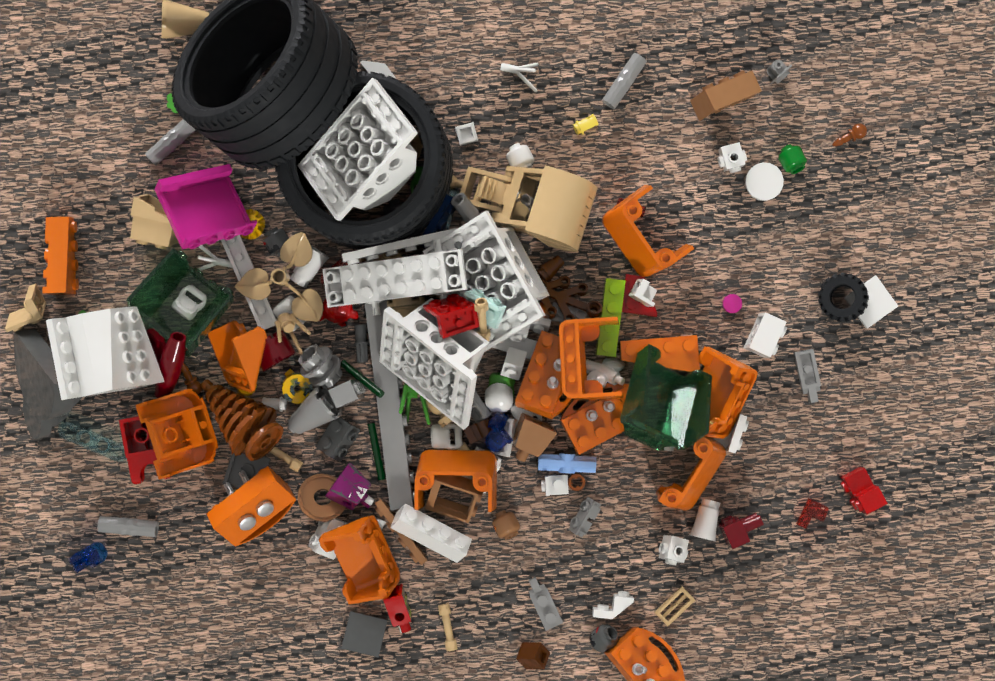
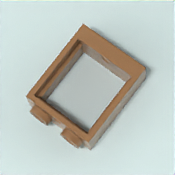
(449, 507)

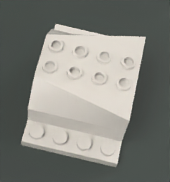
(362, 154)
(500, 269)
(102, 353)
(432, 365)

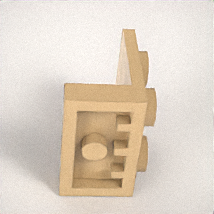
(32, 313)

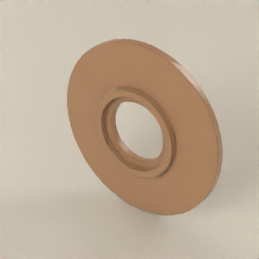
(310, 507)

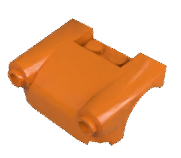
(179, 432)

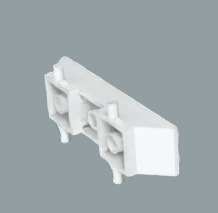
(396, 278)

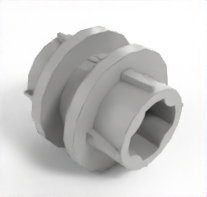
(320, 366)

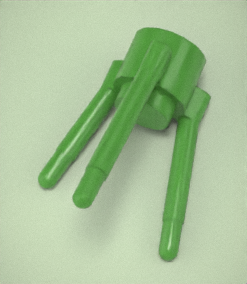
(409, 393)

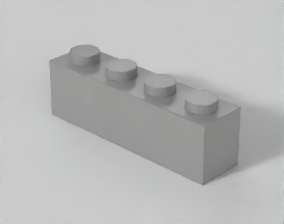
(347, 393)

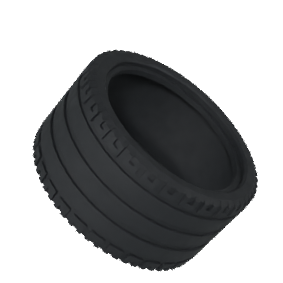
(293, 99)
(414, 213)

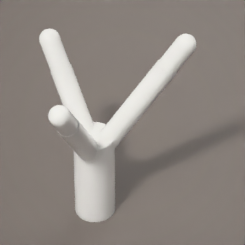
(517, 69)
(215, 260)

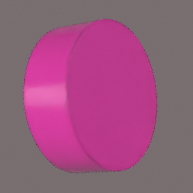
(732, 303)

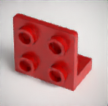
(453, 314)

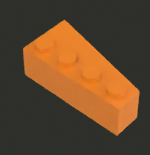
(60, 256)
(676, 352)

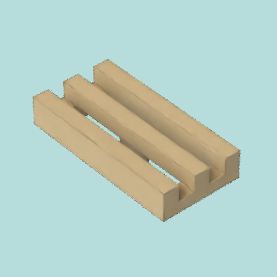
(669, 600)

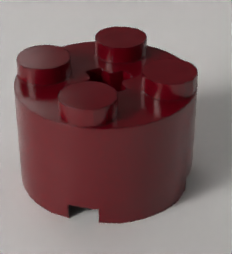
(276, 352)

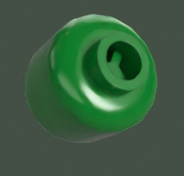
(792, 159)

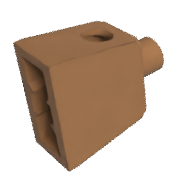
(532, 436)

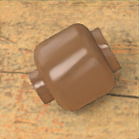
(506, 525)

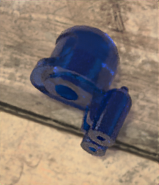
(498, 436)
(89, 556)

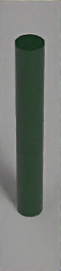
(362, 379)
(376, 451)

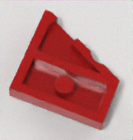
(631, 305)

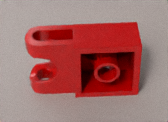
(137, 449)

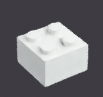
(765, 335)

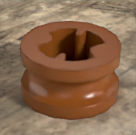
(577, 487)

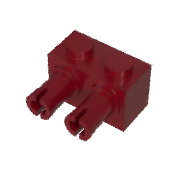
(736, 530)

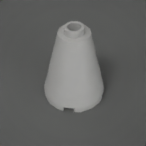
(313, 412)

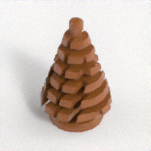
(244, 422)

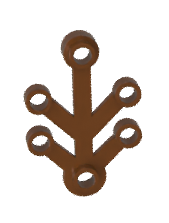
(563, 298)

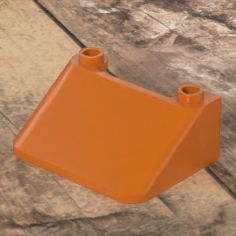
(239, 353)

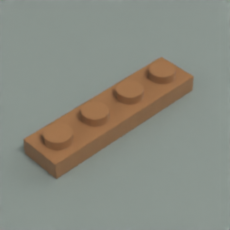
(416, 552)

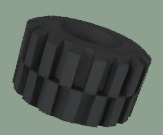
(834, 283)

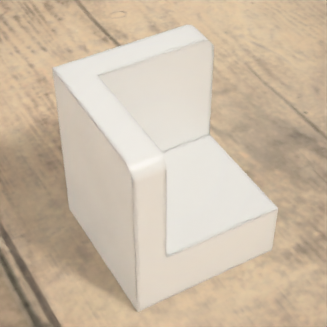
(643, 292)

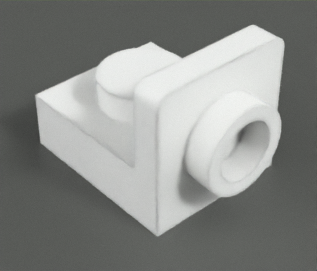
(555, 485)

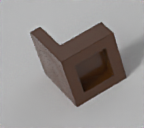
(533, 655)

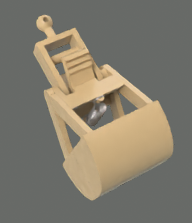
(556, 213)

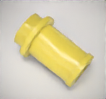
(585, 124)

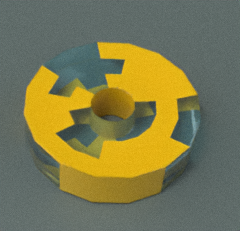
(288, 388)

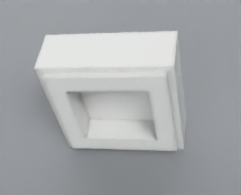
(466, 134)

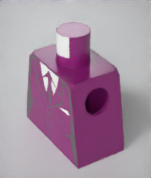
(350, 489)

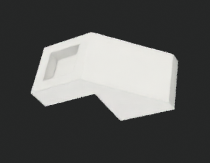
(537, 327)
(620, 603)

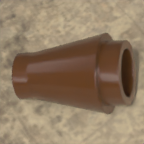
(550, 268)

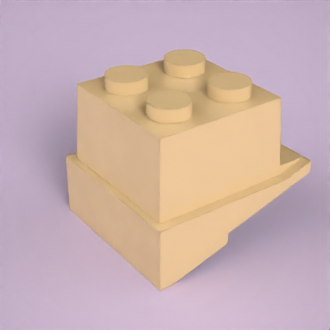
(151, 223)

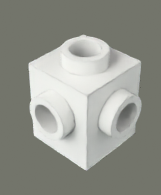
(735, 151)
(673, 549)

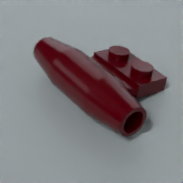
(169, 358)

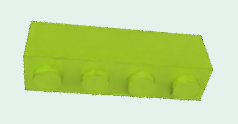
(611, 307)

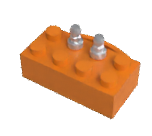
(542, 380)
(594, 420)

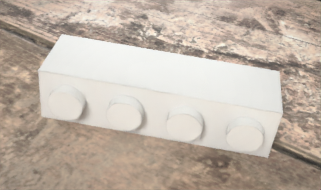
(431, 533)

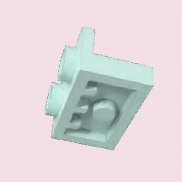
(495, 311)

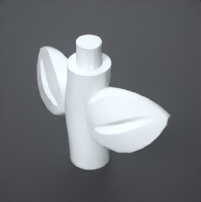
(605, 372)

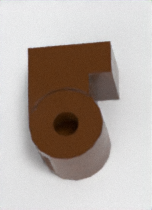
(477, 431)

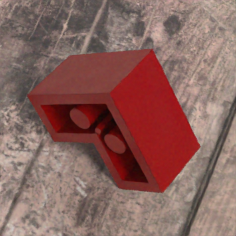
(864, 494)

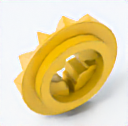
(260, 226)

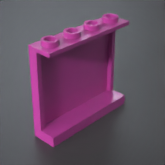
(203, 207)

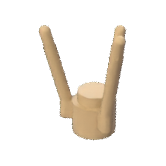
(287, 323)

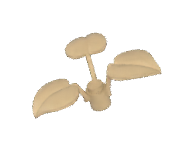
(256, 281)

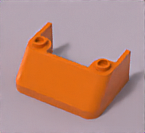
(631, 242)
(572, 341)
(475, 463)

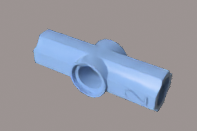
(567, 463)

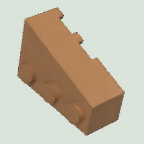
(725, 94)

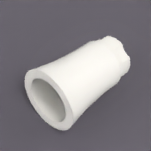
(305, 274)
(706, 520)

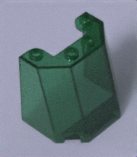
(163, 286)
(665, 406)

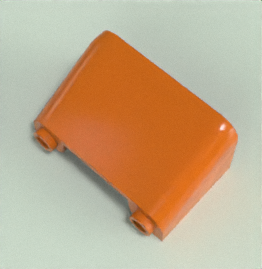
(729, 389)
(686, 496)
(364, 559)

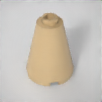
(180, 19)

